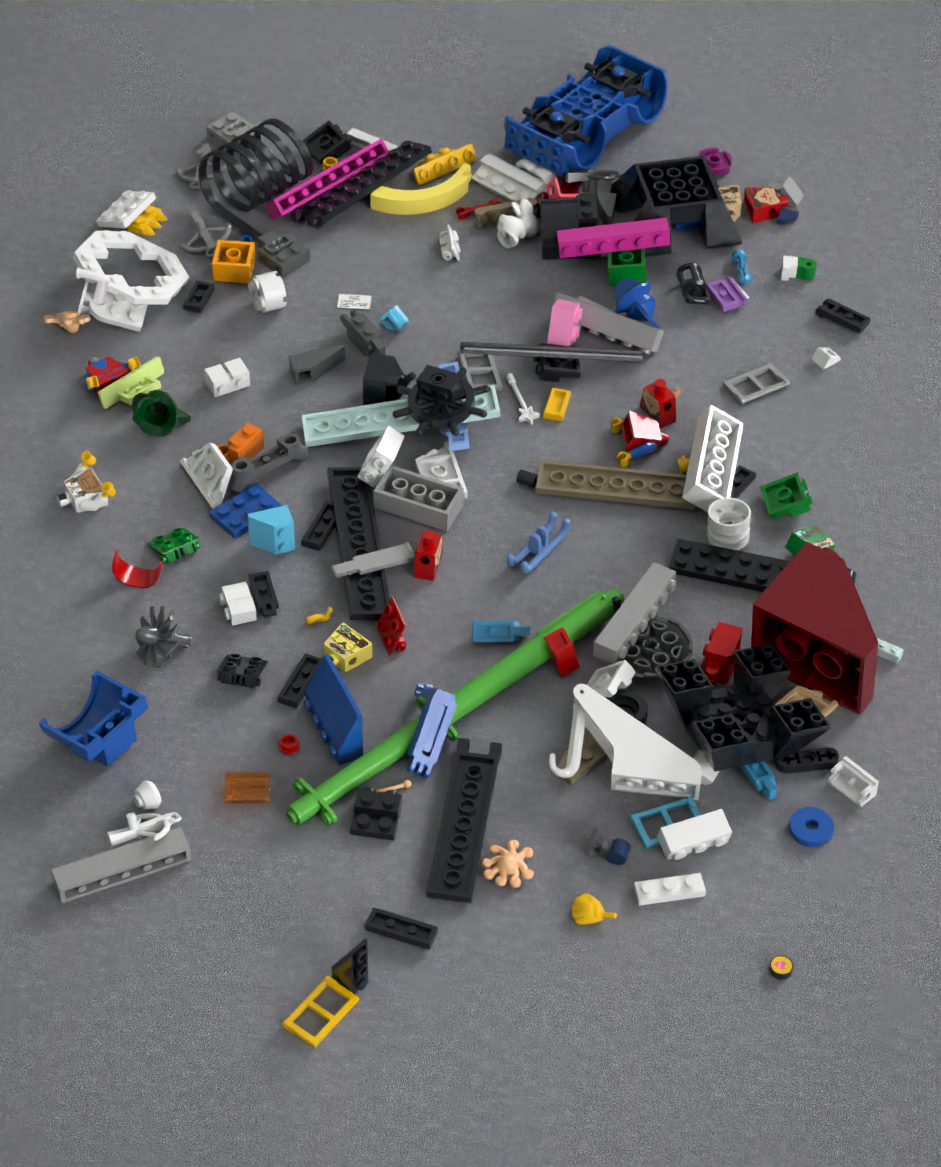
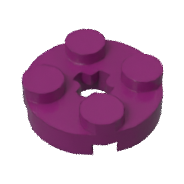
(721, 163)

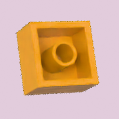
(233, 261)

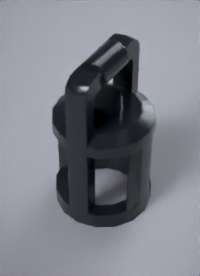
(693, 288)

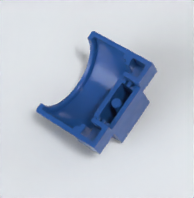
(104, 724)

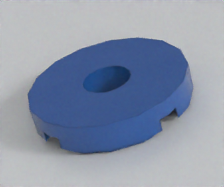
(815, 817)

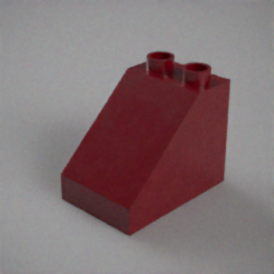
(819, 628)

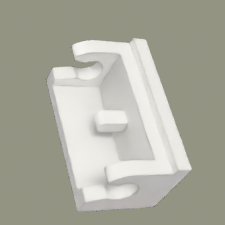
(853, 782)

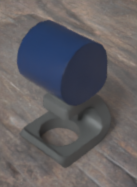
(616, 851)

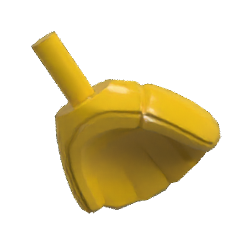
(589, 910)

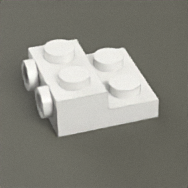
(611, 678)

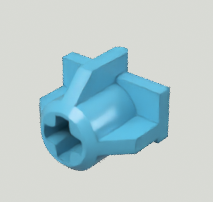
(394, 319)

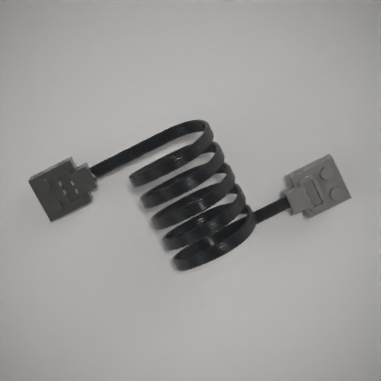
(236, 134)

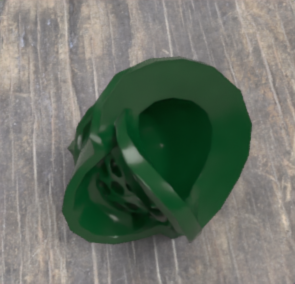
(156, 413)

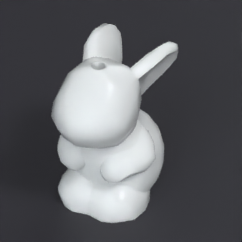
(512, 228)

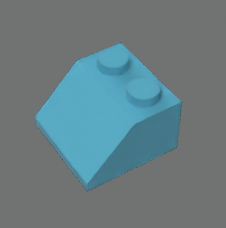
(272, 530)

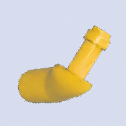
(319, 617)

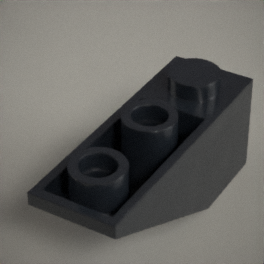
(352, 968)

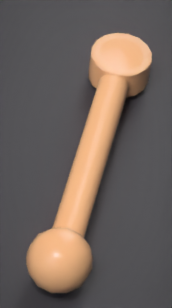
(407, 784)

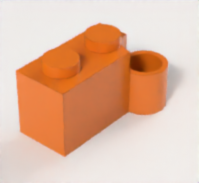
(244, 442)

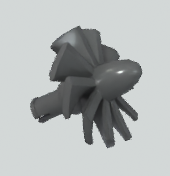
(158, 640)

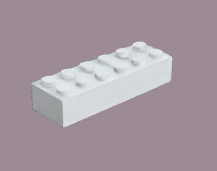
(712, 458)

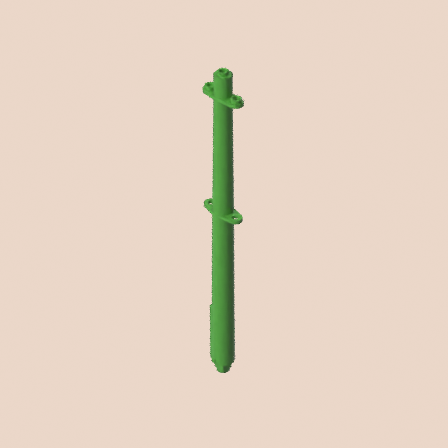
(576, 622)

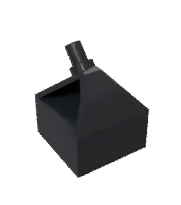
(382, 378)

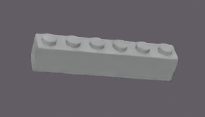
(616, 326)
(634, 614)
(120, 865)

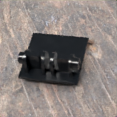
(247, 668)

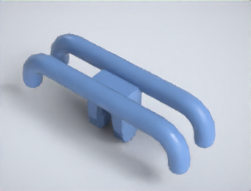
(539, 544)

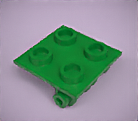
(171, 543)

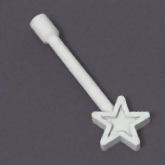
(526, 413)

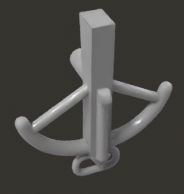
(195, 180)
(203, 231)

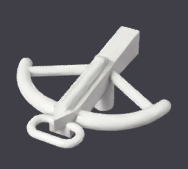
(138, 830)

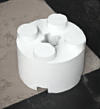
(267, 292)

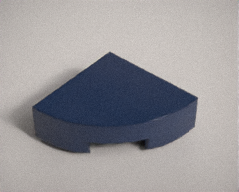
(787, 216)

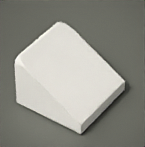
(825, 357)

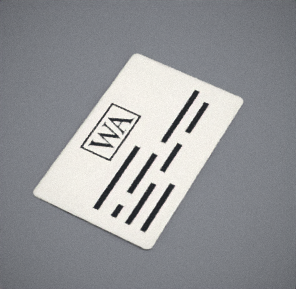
(354, 301)

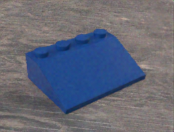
(335, 713)

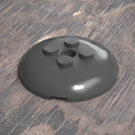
(660, 644)

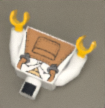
(84, 488)

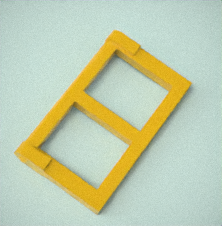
(332, 1020)

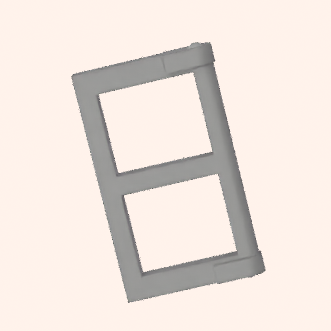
(480, 370)
(783, 382)

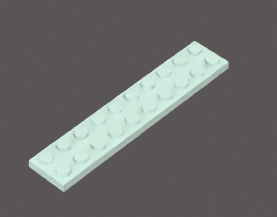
(373, 419)

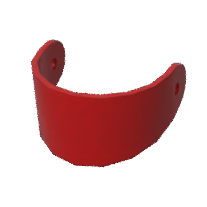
(133, 575)

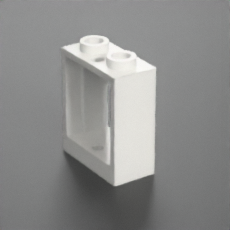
(380, 456)

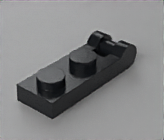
(843, 315)

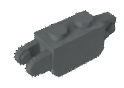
(363, 333)

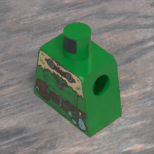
(811, 534)

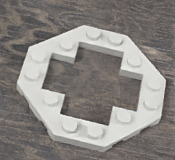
(165, 287)

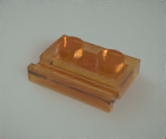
(247, 787)

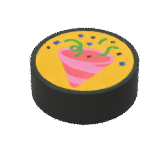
(781, 967)

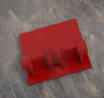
(391, 627)

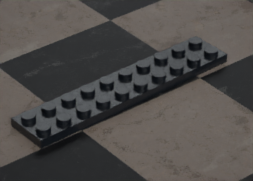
(356, 536)

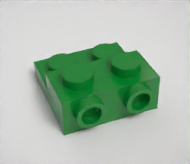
(787, 496)

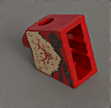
(763, 203)
(659, 403)
(429, 546)

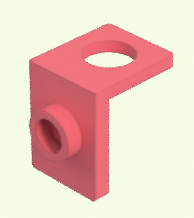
(557, 195)

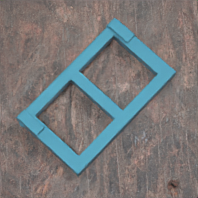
(635, 818)

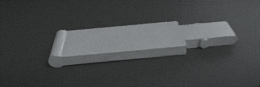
(375, 560)

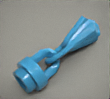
(739, 258)

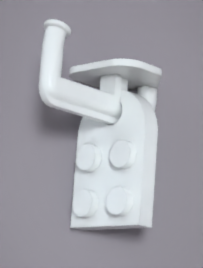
(107, 306)

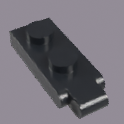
(264, 593)

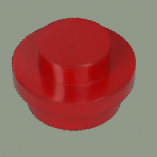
(289, 744)

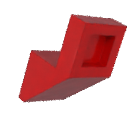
(563, 651)

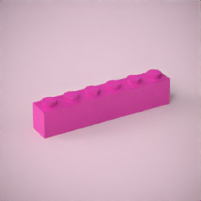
(613, 237)

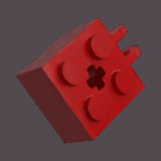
(719, 652)

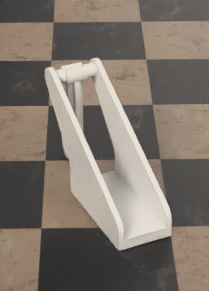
(639, 756)

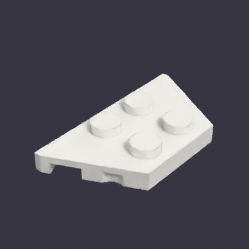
(441, 466)
(209, 472)

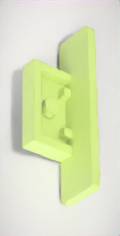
(138, 381)

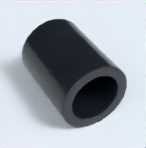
(527, 478)

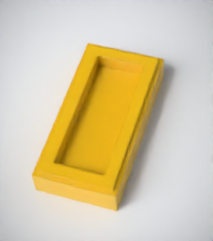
(557, 404)

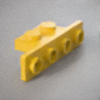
(443, 162)

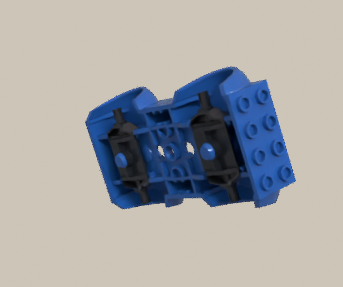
(563, 141)

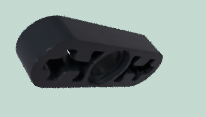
(813, 754)

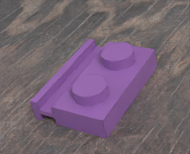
(726, 294)

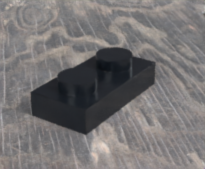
(198, 296)

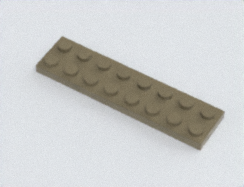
(612, 484)

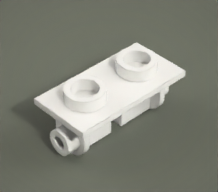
(449, 244)

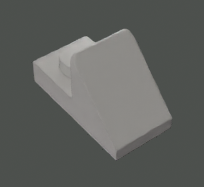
(790, 190)

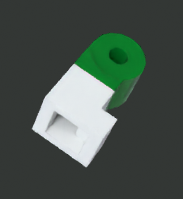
(798, 268)

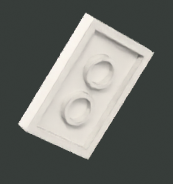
(125, 209)

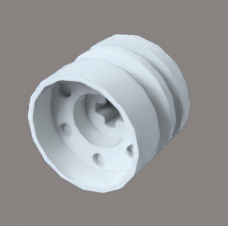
(729, 523)

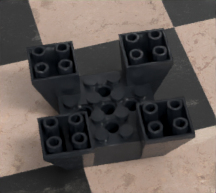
(680, 192)
(741, 721)

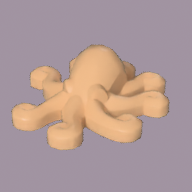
(68, 320)
(507, 864)

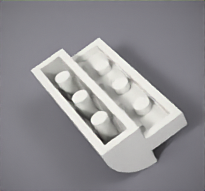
(507, 180)

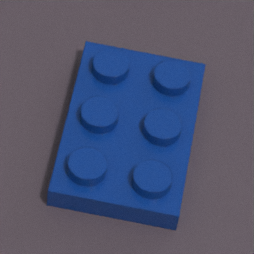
(233, 513)

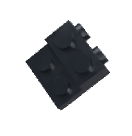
(327, 142)
(553, 368)
(376, 813)

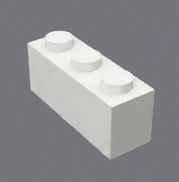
(694, 834)

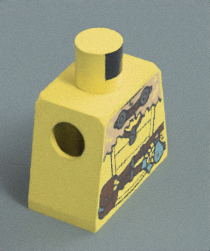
(347, 648)

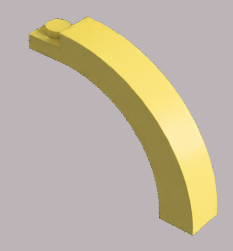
(423, 200)

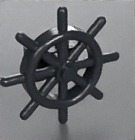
(441, 391)

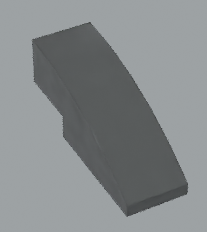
(605, 202)

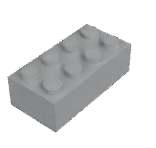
(418, 498)

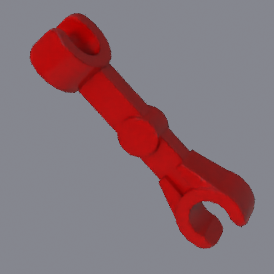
(464, 212)

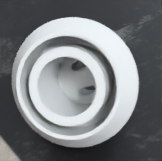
(147, 796)

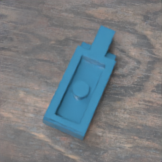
(498, 631)
(761, 778)

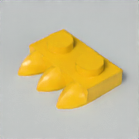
(147, 220)

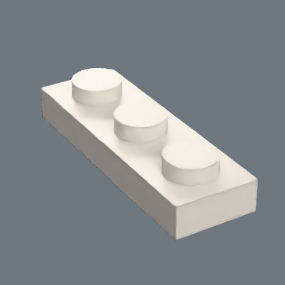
(669, 889)

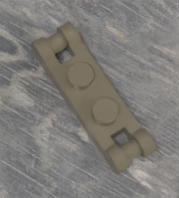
(490, 214)

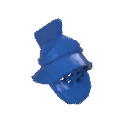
(635, 301)

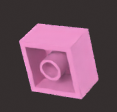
(564, 322)

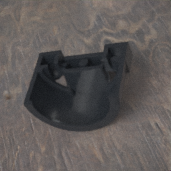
(564, 215)

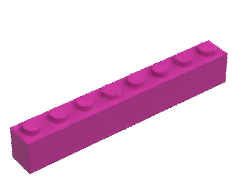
(326, 179)

